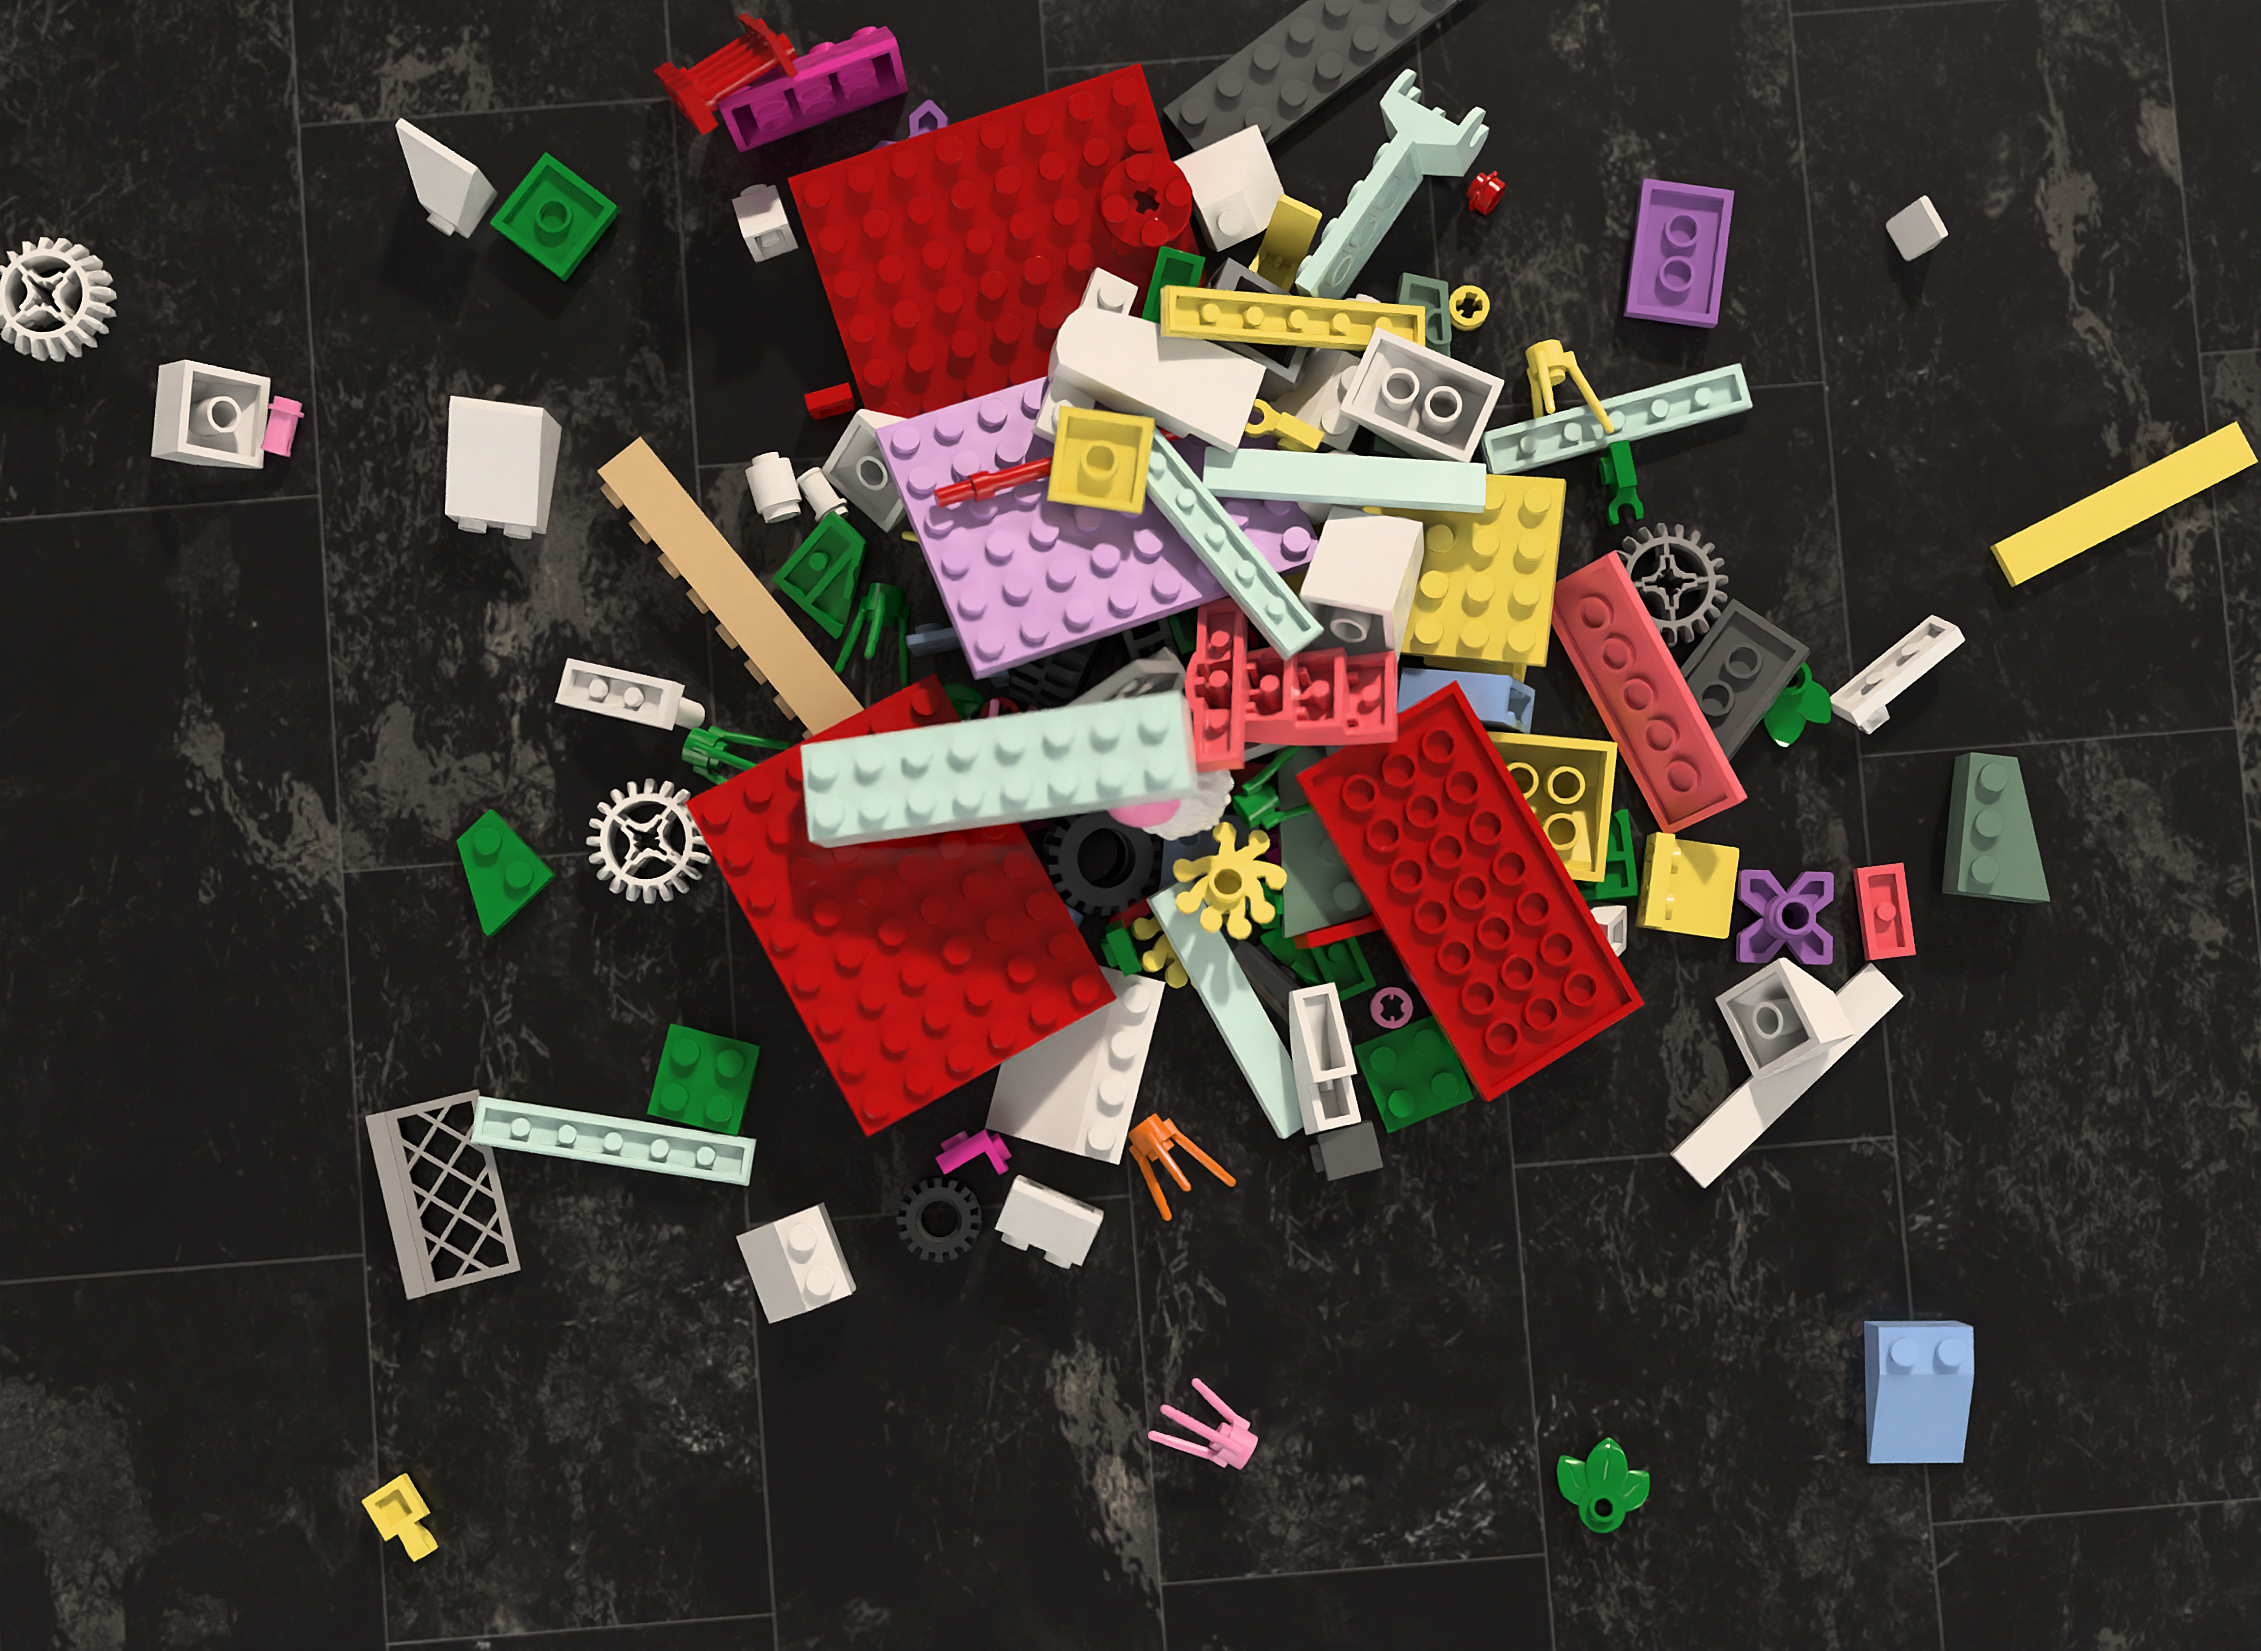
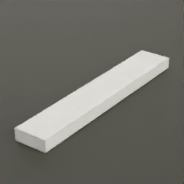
(1760, 1103)

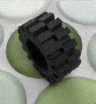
(911, 1225)

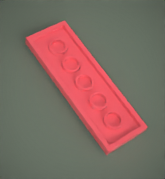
(1642, 696)

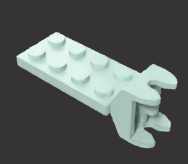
(1419, 145)

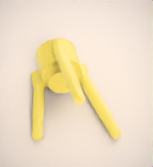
(1547, 369)

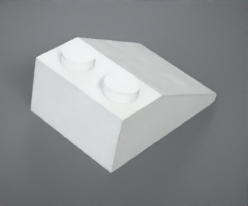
(1420, 399)

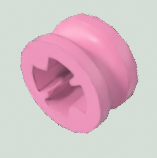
(1405, 1007)

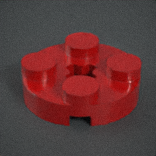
(1172, 195)

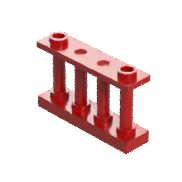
(726, 71)

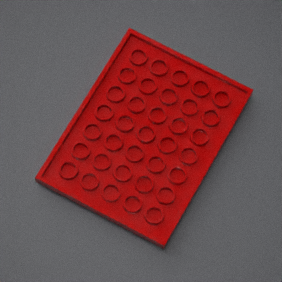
(978, 241)
(902, 951)

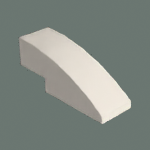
(1322, 1059)

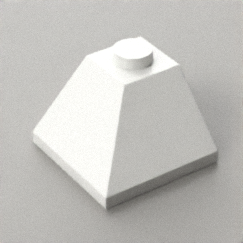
(445, 182)
(1232, 188)
(861, 472)
(1782, 1018)

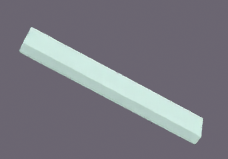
(1631, 414)
(1345, 479)
(1228, 552)
(1232, 1008)
(613, 1140)

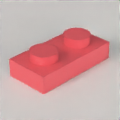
(1884, 911)

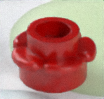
(1485, 192)

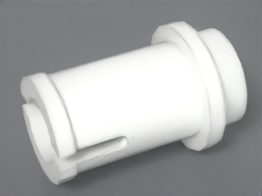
(821, 495)

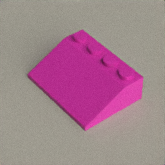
(828, 85)

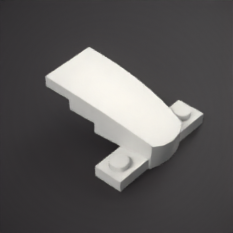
(1139, 372)

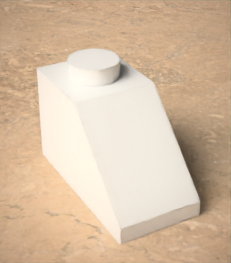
(764, 222)

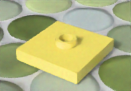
(1101, 459)

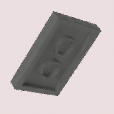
(1740, 673)

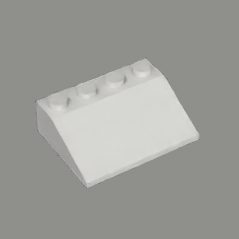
(1083, 1080)

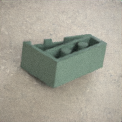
(1991, 833)

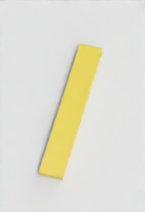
(1284, 319)
(2124, 504)

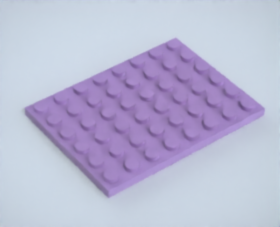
(1053, 574)

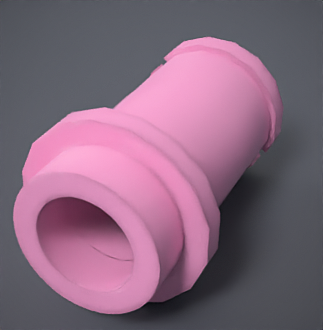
(281, 426)

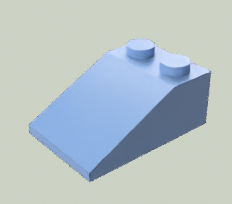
(1917, 1390)

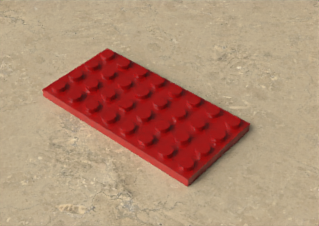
(1470, 892)

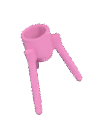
(1230, 1443)

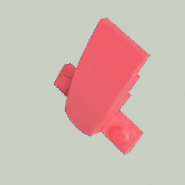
(1263, 699)

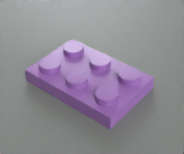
(1678, 253)

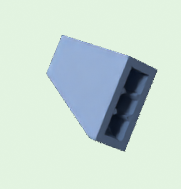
(1496, 699)

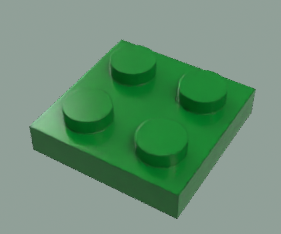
(555, 216)
(1412, 1073)
(704, 1079)

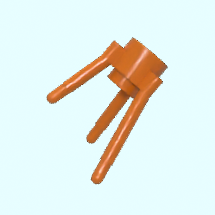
(1153, 1140)

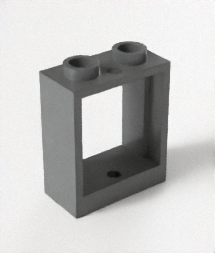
(1277, 377)

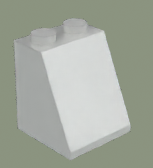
(500, 466)
(1363, 581)

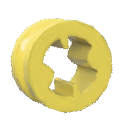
(1478, 316)

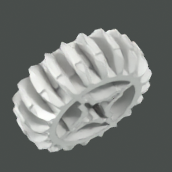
(82, 278)
(636, 856)

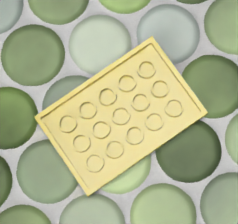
(1484, 574)

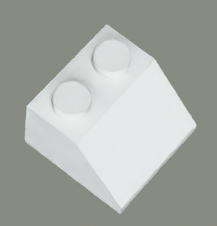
(1321, 395)
(210, 415)
(1048, 1221)
(796, 1263)

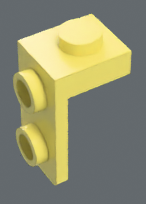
(1286, 242)

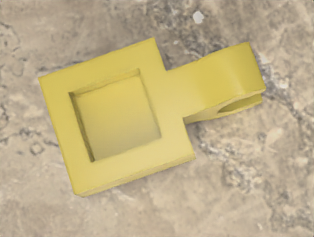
(1285, 429)
(397, 1512)

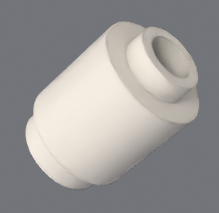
(774, 487)

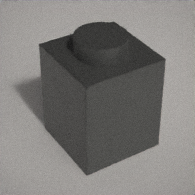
(1346, 1150)

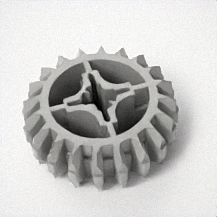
(1665, 564)

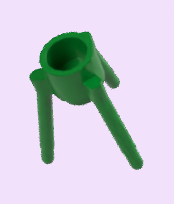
(880, 608)
(707, 751)
(1258, 798)

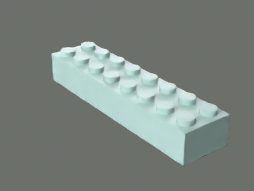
(1000, 770)

